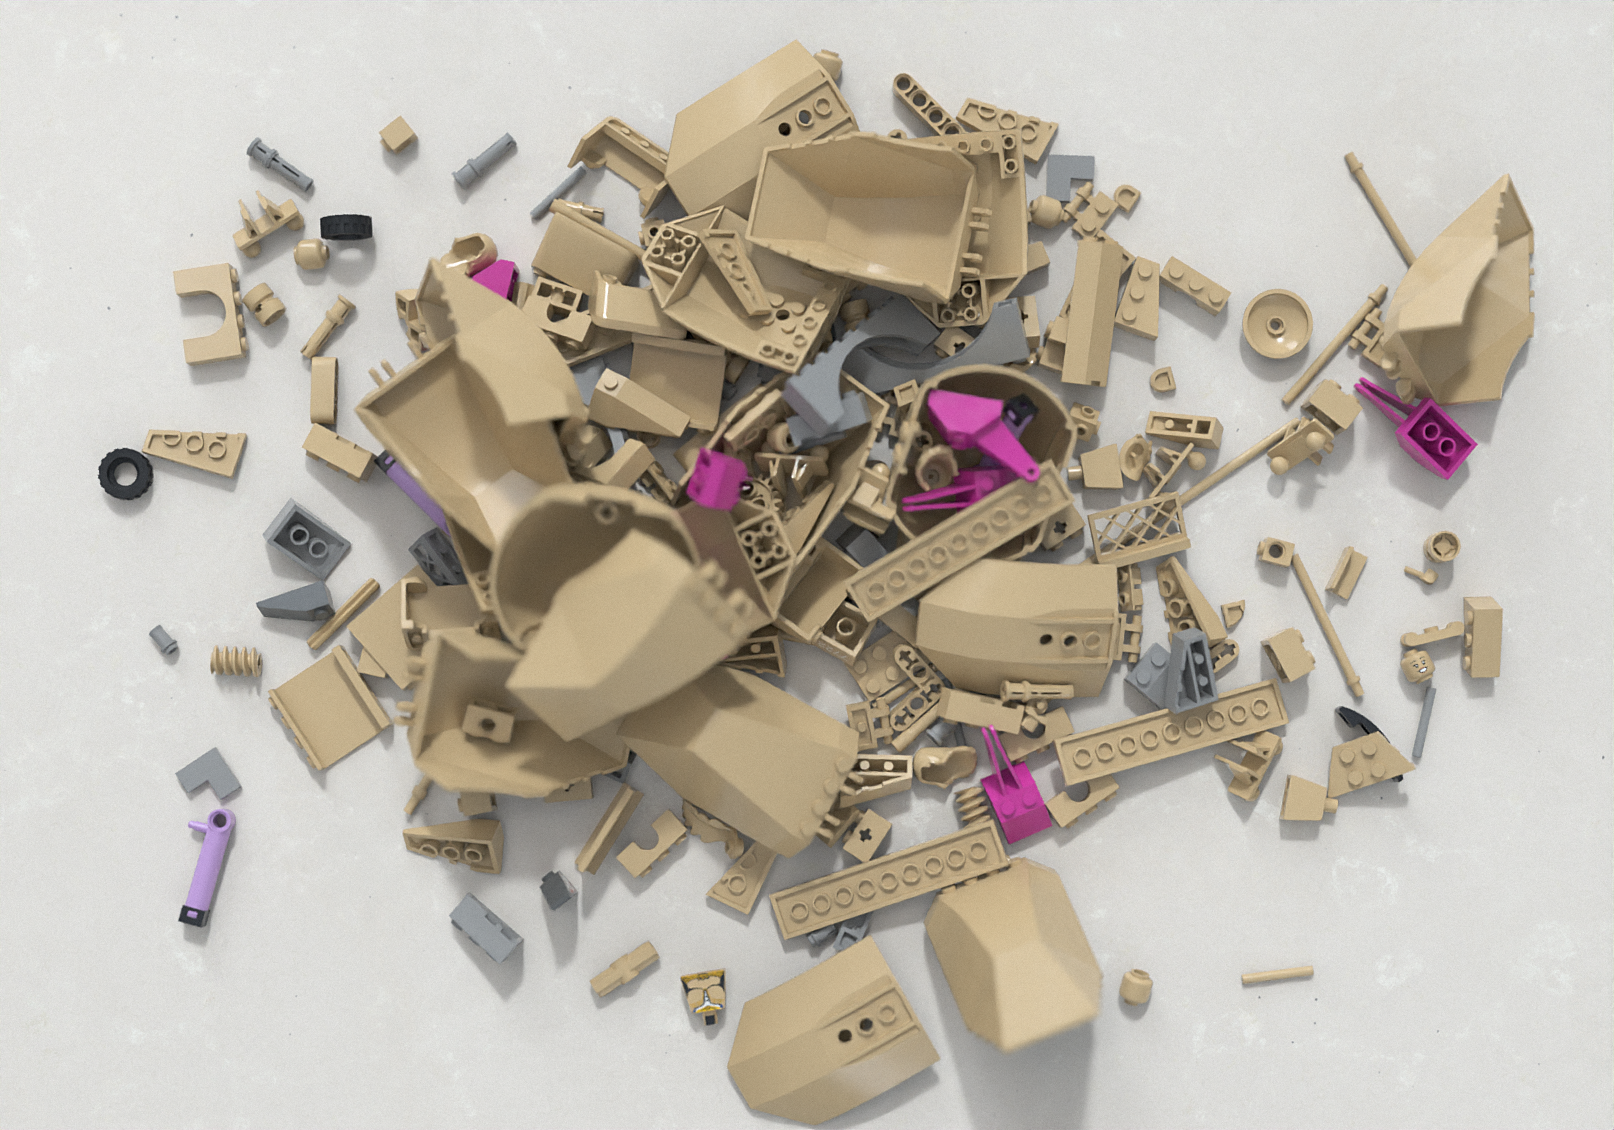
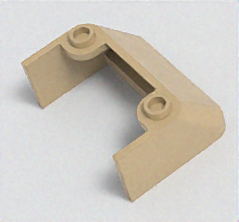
(629, 155)
(630, 309)

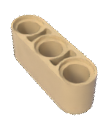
(324, 390)

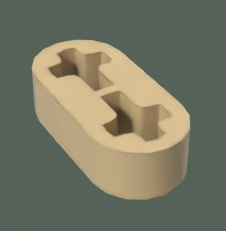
(1227, 658)

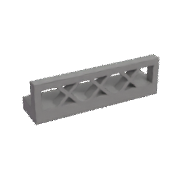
(439, 553)

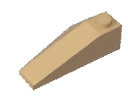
(629, 406)
(801, 519)
(1186, 604)
(468, 842)

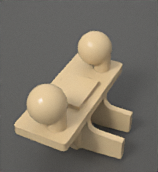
(276, 216)
(1299, 445)
(1195, 460)
(800, 466)
(869, 498)
(1254, 764)

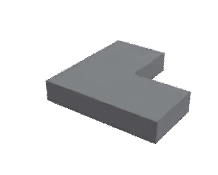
(1062, 170)
(209, 768)

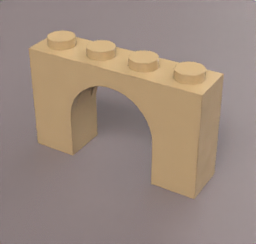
(228, 340)
(618, 471)

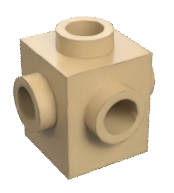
(650, 225)
(1086, 420)

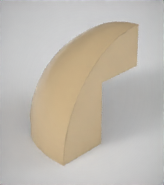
(407, 310)

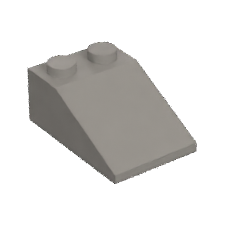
(306, 539)
(1151, 675)

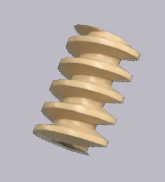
(235, 662)
(972, 806)

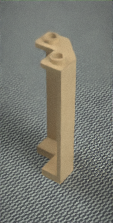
(1092, 312)

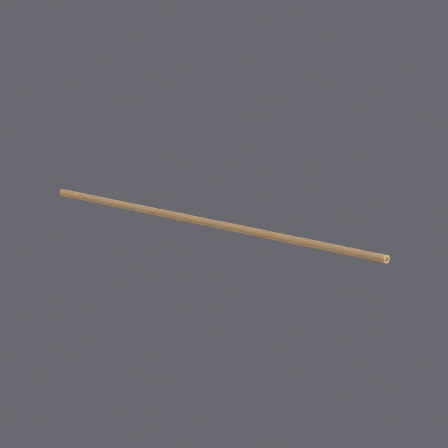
(1184, 498)

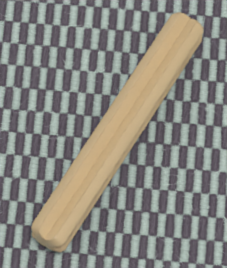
(343, 613)

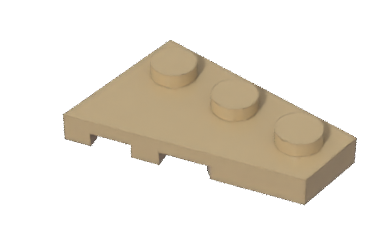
(762, 416)
(744, 879)

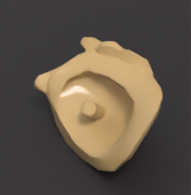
(1134, 456)

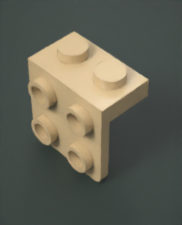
(846, 815)

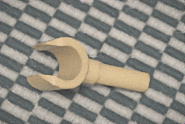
(1428, 578)

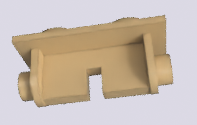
(664, 487)
(1129, 597)

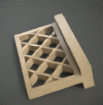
(1149, 548)
(608, 829)

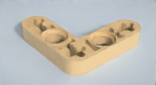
(923, 685)

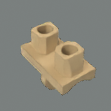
(1032, 714)

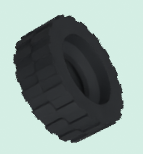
(346, 227)
(108, 480)

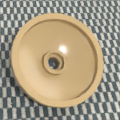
(1288, 312)

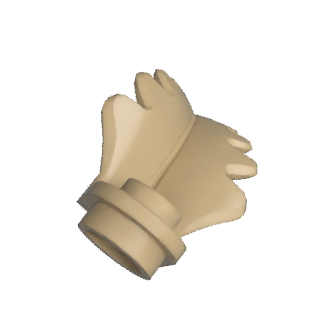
(712, 830)

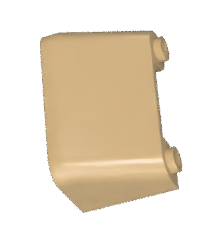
(574, 252)
(815, 592)
(441, 608)

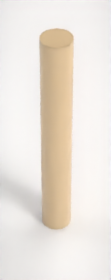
(1277, 974)

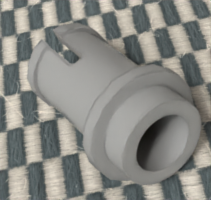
(729, 390)
(163, 640)
(821, 934)

